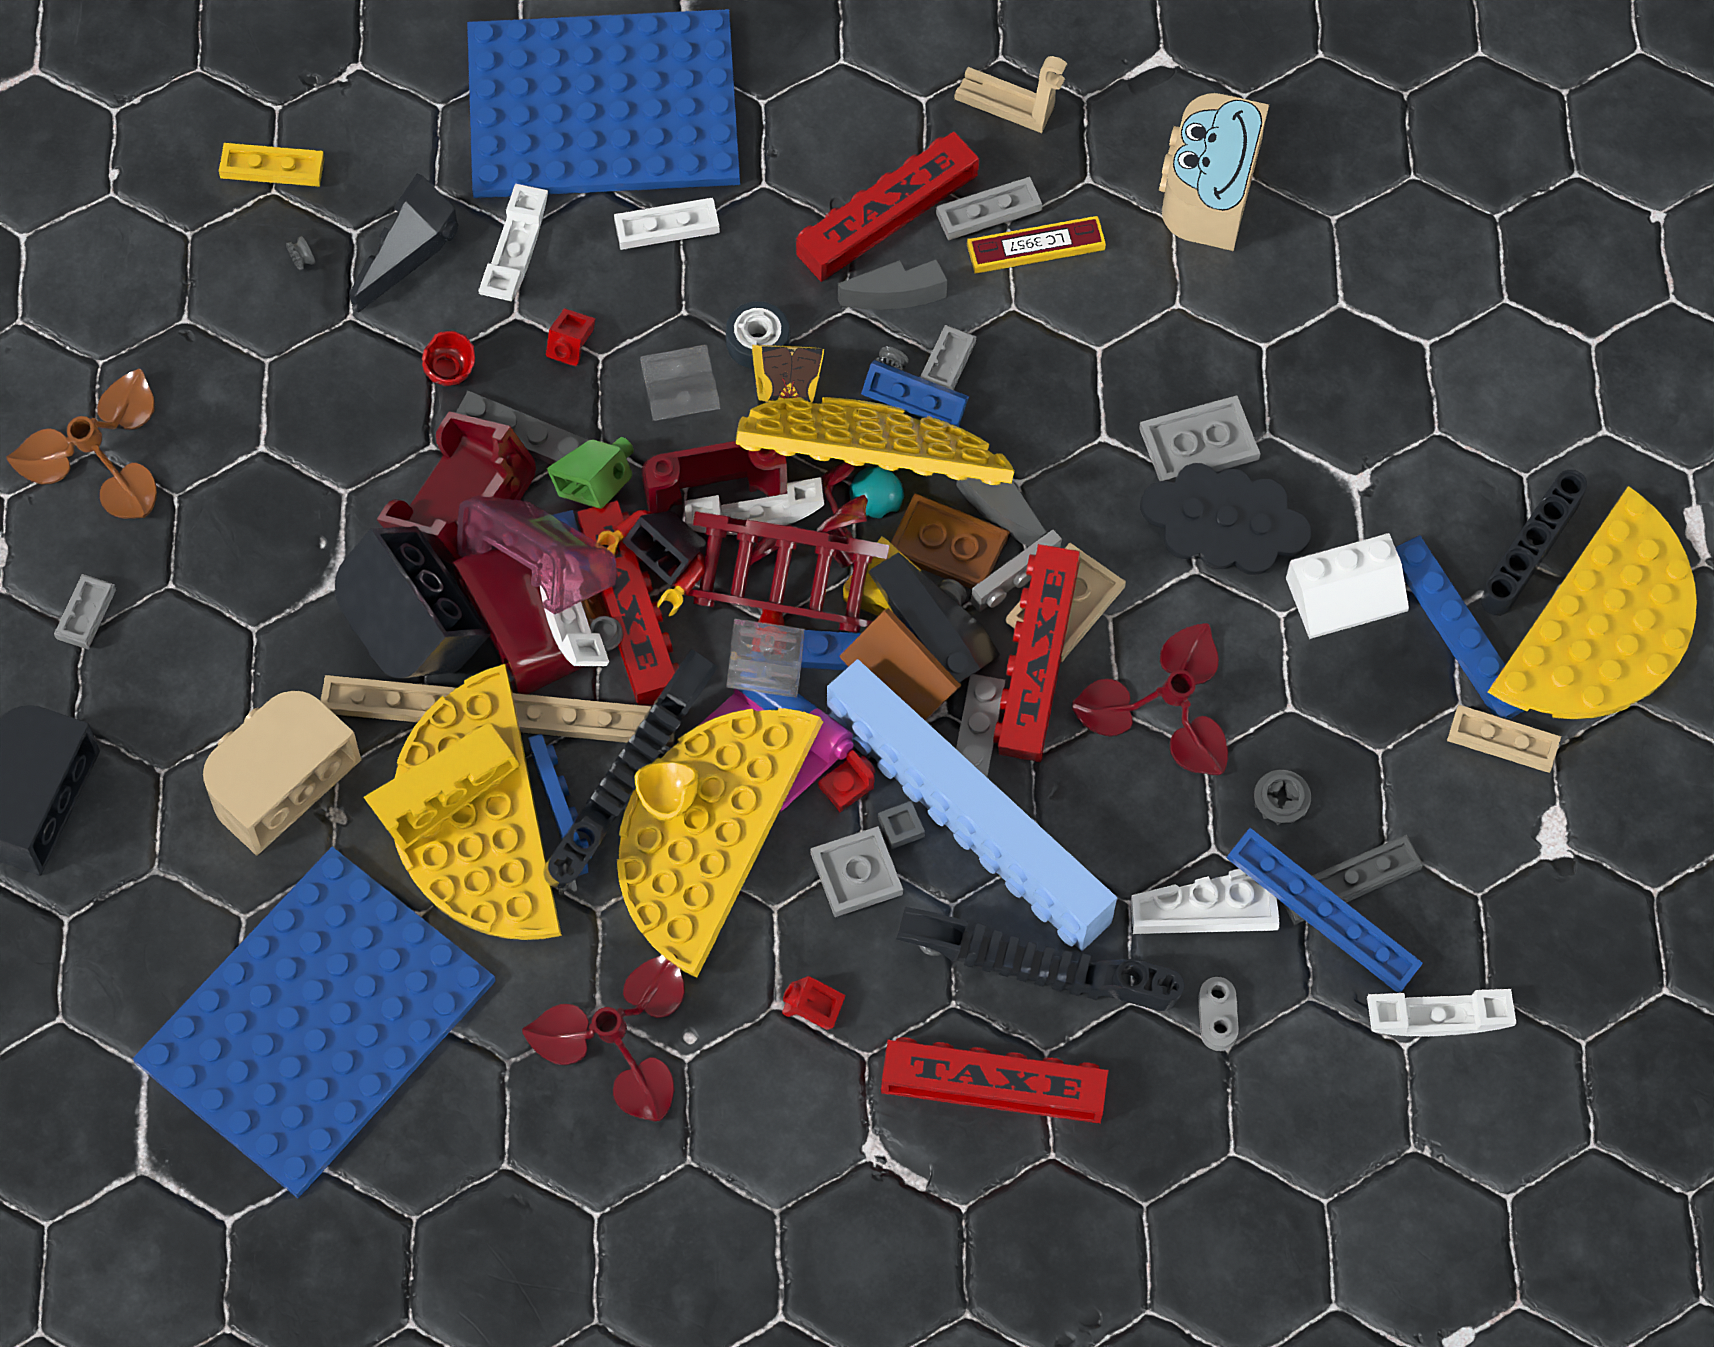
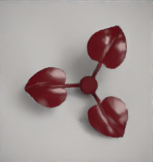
(848, 514)
(1191, 661)
(561, 1033)

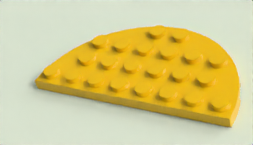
(873, 435)
(1610, 624)
(490, 854)
(690, 868)

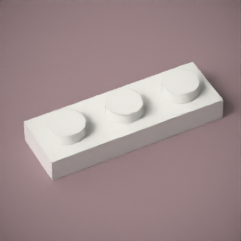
(666, 223)

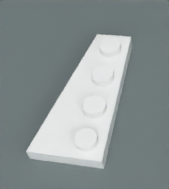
(1208, 905)

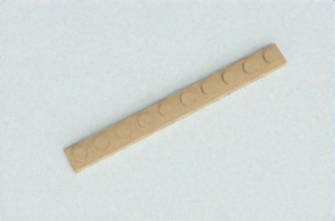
(534, 713)

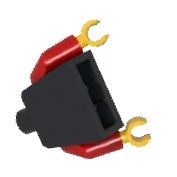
(665, 546)

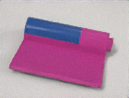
(830, 744)

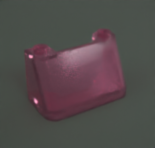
(561, 558)

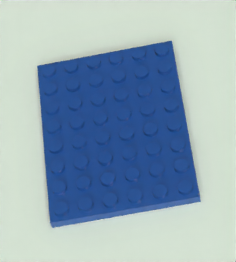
(602, 103)
(314, 1021)

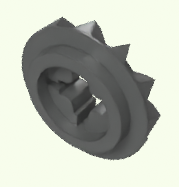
(1295, 789)

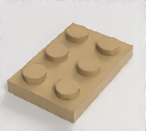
(1093, 594)

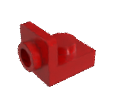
(568, 336)
(848, 781)
(813, 1002)

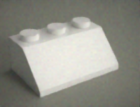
(1348, 585)

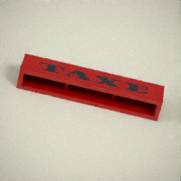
(886, 206)
(628, 601)
(1038, 652)
(994, 1080)

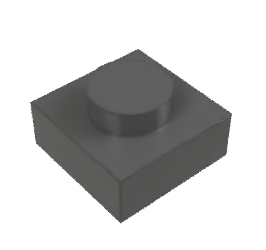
(901, 825)

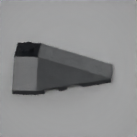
(417, 234)
(934, 617)

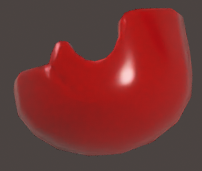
(448, 358)

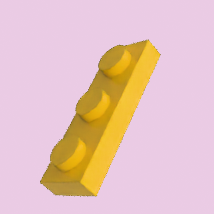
(271, 164)

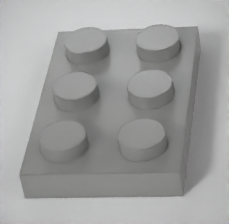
(1202, 434)

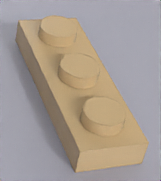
(1504, 738)

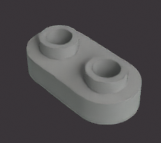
(1218, 1011)

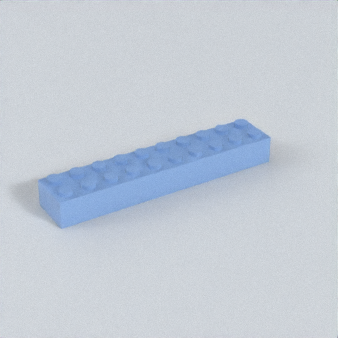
(970, 807)

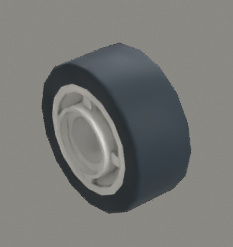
(752, 319)

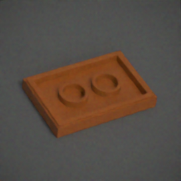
(949, 541)
(902, 664)

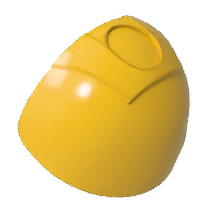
(667, 787)

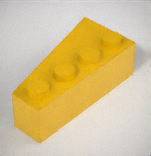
(442, 785)

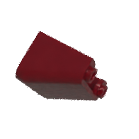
(477, 460)
(672, 471)
(515, 616)

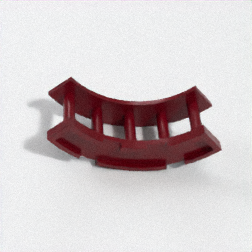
(786, 540)

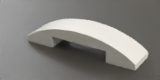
(515, 244)
(802, 500)
(575, 637)
(1442, 1014)

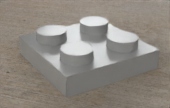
(856, 871)

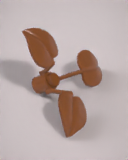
(45, 453)

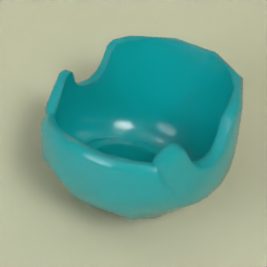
(881, 489)

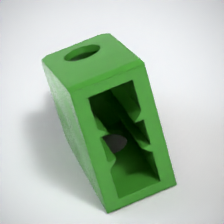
(593, 472)

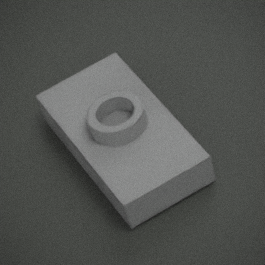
(949, 357)
(85, 611)

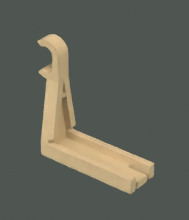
(1012, 101)

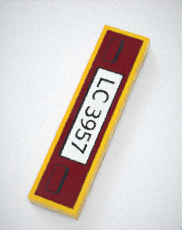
(1036, 244)

